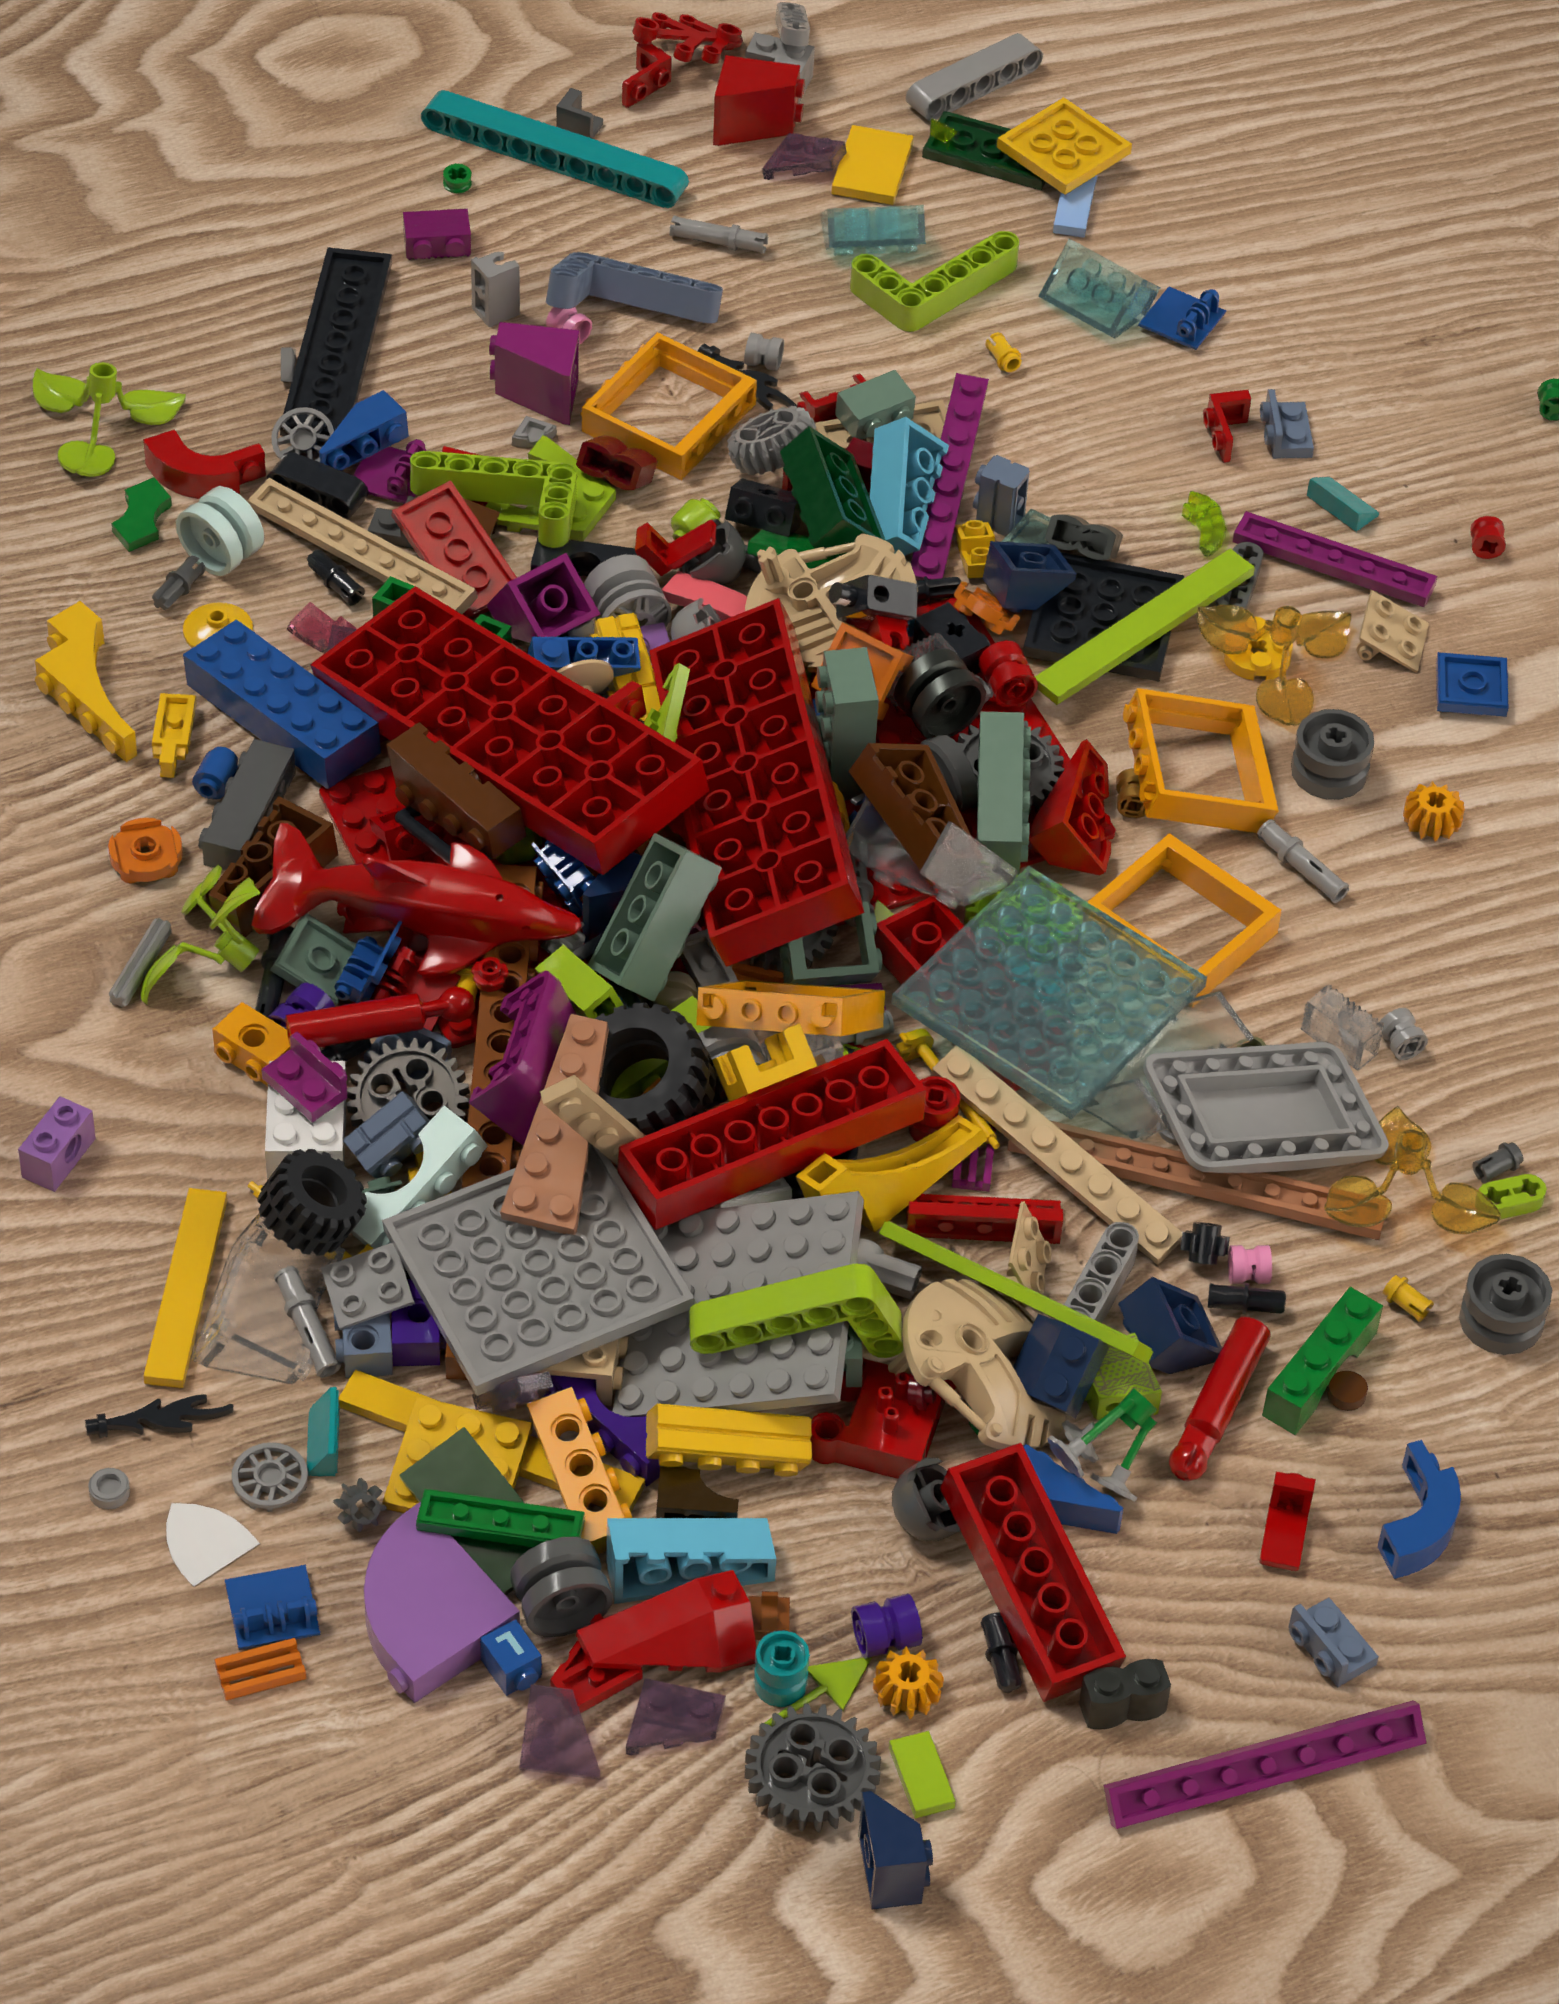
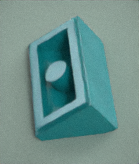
(1341, 502)
(324, 1435)

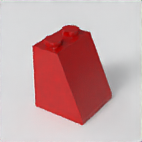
(756, 100)

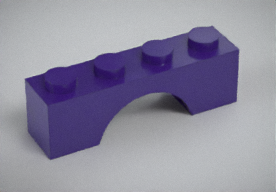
(620, 1434)

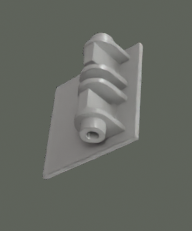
(367, 1286)

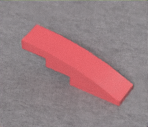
(684, 589)

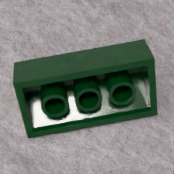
(828, 490)

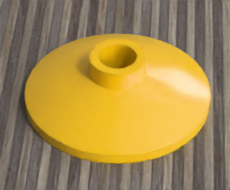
(210, 619)

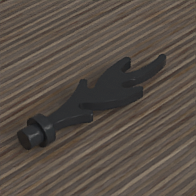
(762, 379)
(164, 1419)

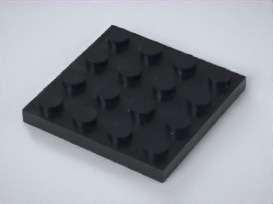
(1091, 604)

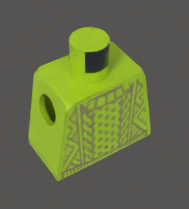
(1116, 1378)

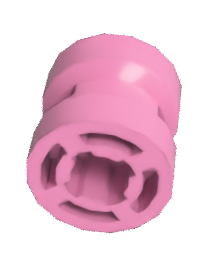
(570, 320)
(1249, 1264)

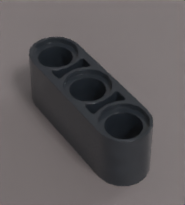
(320, 483)

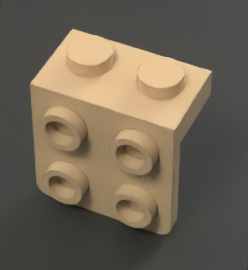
(597, 1364)

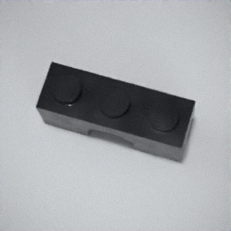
(583, 555)

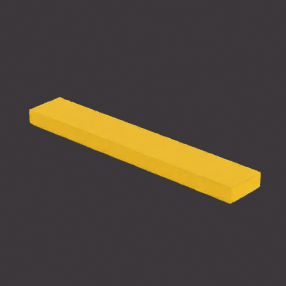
(185, 1288)

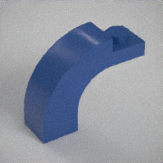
(1422, 1537)

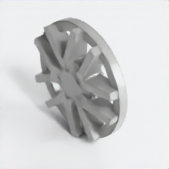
(303, 436)
(269, 1476)

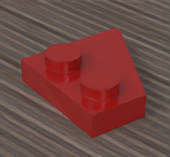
(588, 1683)

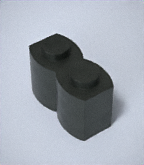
(1075, 533)
(1120, 1694)

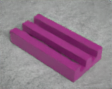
(971, 1184)

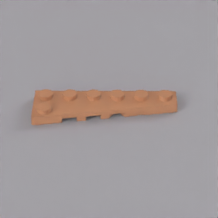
(554, 1156)

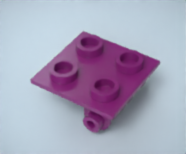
(389, 472)

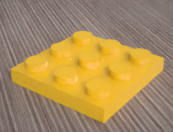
(1064, 145)
(434, 1422)

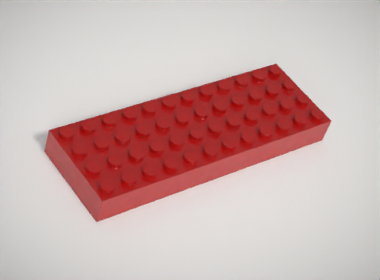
(552, 747)
(769, 782)

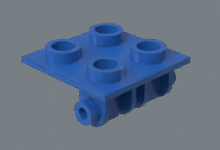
(1184, 316)
(564, 875)
(366, 968)
(272, 1607)

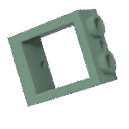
(795, 968)

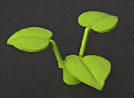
(61, 393)
(231, 944)

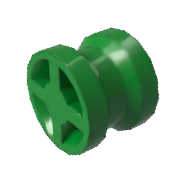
(1549, 399)

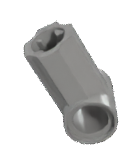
(895, 1274)

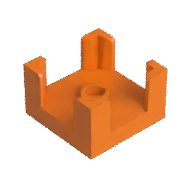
(884, 660)

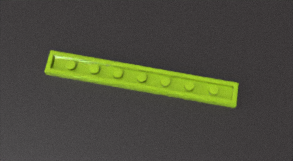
(1143, 626)
(1016, 1291)

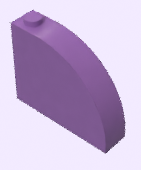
(428, 1607)

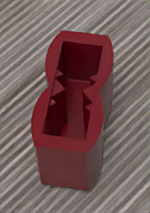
(612, 459)

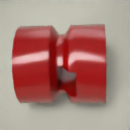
(1008, 673)
(941, 1106)

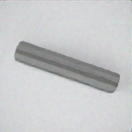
(140, 962)

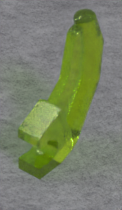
(1208, 518)

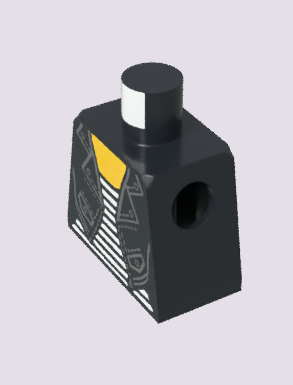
(873, 595)

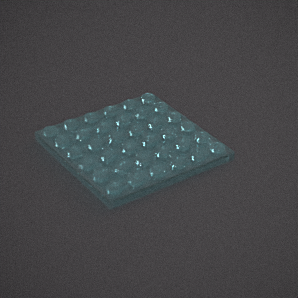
(1049, 991)

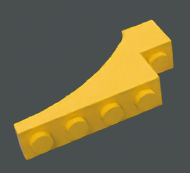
(72, 679)
(895, 1177)

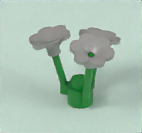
(1133, 1411)

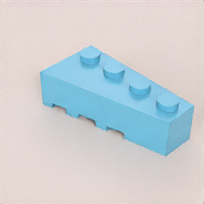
(902, 481)
(663, 1553)

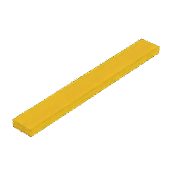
(393, 1406)

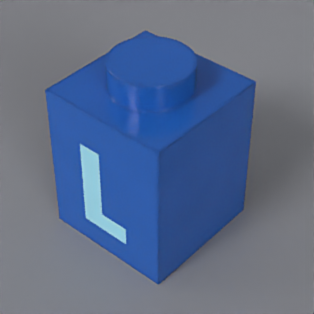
(511, 1658)

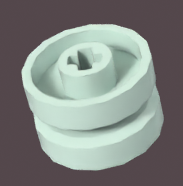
(220, 530)

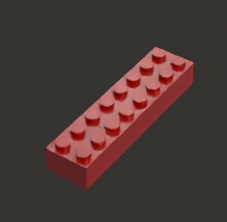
(771, 1133)

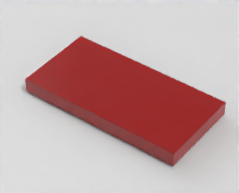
(455, 542)

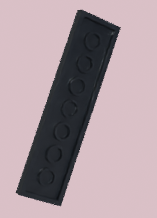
(338, 335)

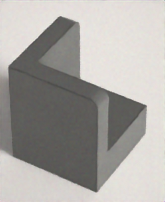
(574, 119)

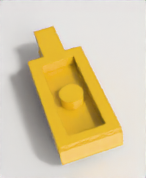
(173, 730)

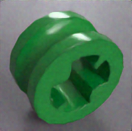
(456, 172)

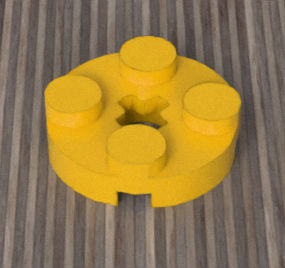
(1259, 663)

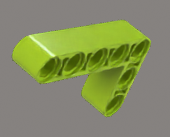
(933, 295)
(505, 481)
(800, 1305)

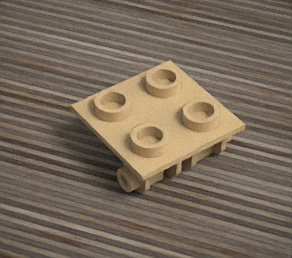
(1392, 632)
(1028, 1253)

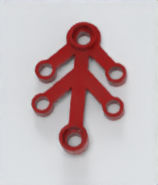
(692, 31)

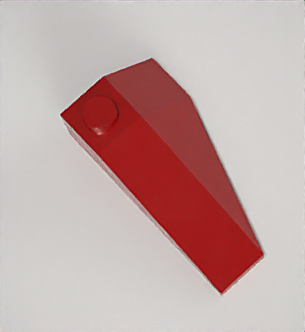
(1073, 817)
(688, 1626)

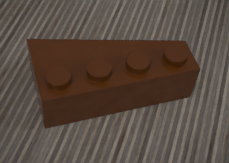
(453, 793)
(908, 794)
(257, 858)

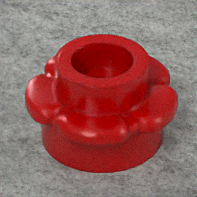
(489, 980)

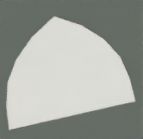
(204, 1540)

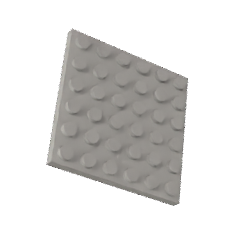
(731, 1253)
(530, 1295)

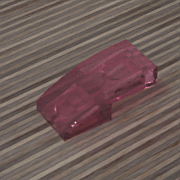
(315, 627)

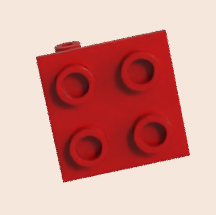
(402, 979)

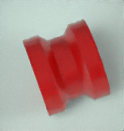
(1488, 537)

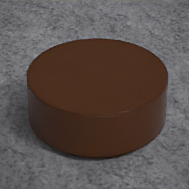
(1347, 1390)

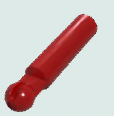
(378, 1017)
(1219, 1398)

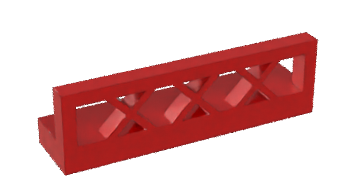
(980, 1217)

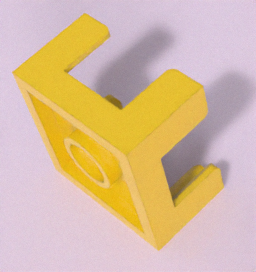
(788, 1056)

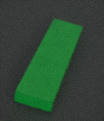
(495, 1519)

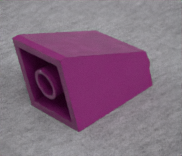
(536, 368)
(544, 601)

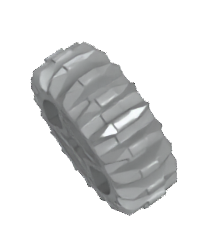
(758, 442)

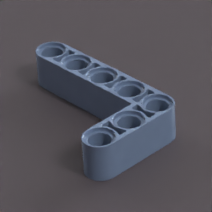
(631, 284)

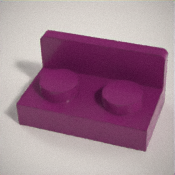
(307, 1078)

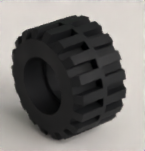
(312, 1202)

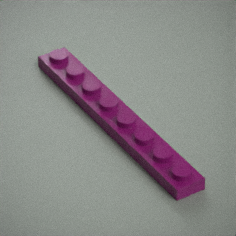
(960, 434)
(1264, 1764)

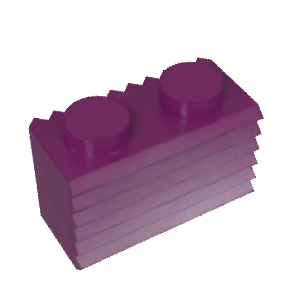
(437, 233)

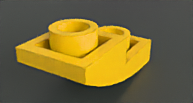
(973, 545)

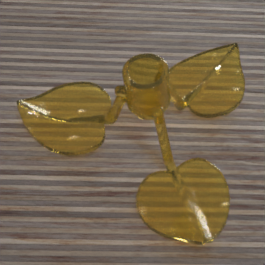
(1321, 632)
(1360, 1203)

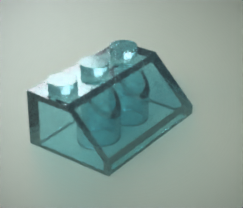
(873, 229)
(1098, 290)

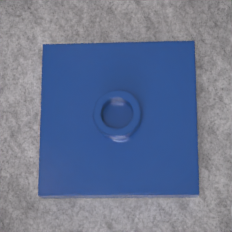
(1472, 684)

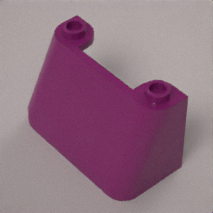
(540, 1019)

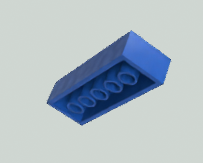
(282, 703)

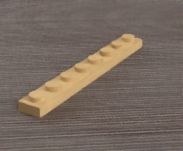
(357, 544)
(1057, 1153)

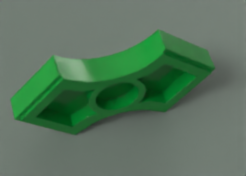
(145, 504)

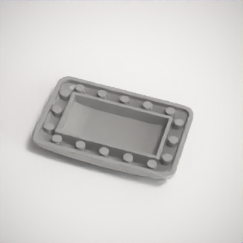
(1265, 1108)

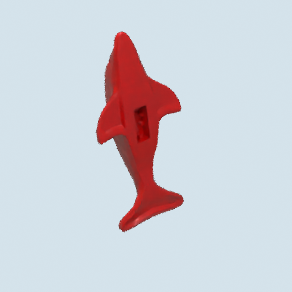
(457, 906)

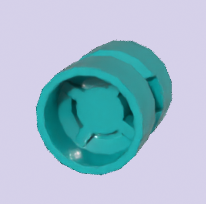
(781, 1668)

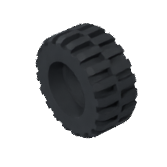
(665, 1035)

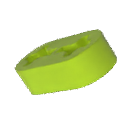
(1509, 1194)

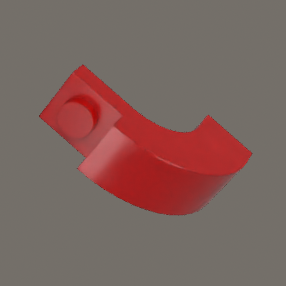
(196, 473)

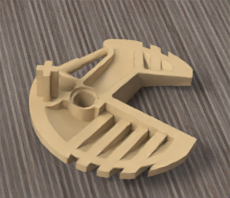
(806, 590)
(967, 1337)

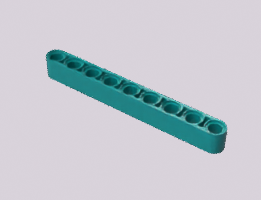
(555, 149)

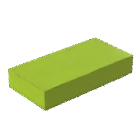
(922, 1774)

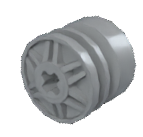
(628, 586)

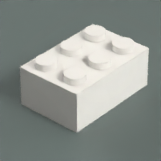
(291, 1130)

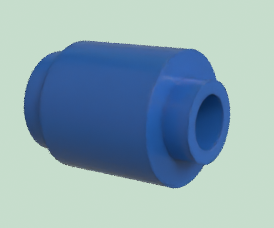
(214, 772)

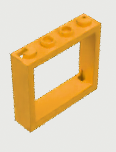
(735, 388)
(1210, 716)
(1213, 884)
(783, 1005)

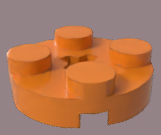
(986, 607)
(145, 867)

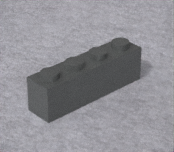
(261, 777)

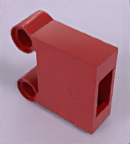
(884, 1429)

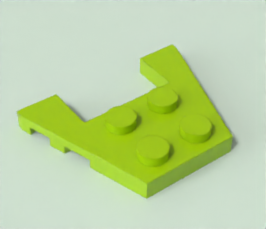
(592, 500)

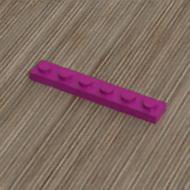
(1336, 559)

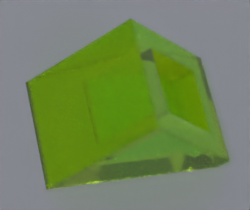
(941, 131)

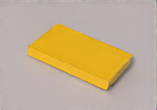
(872, 165)

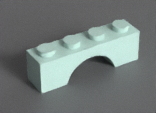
(448, 1150)

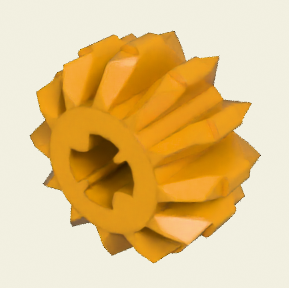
(1433, 811)
(908, 1682)

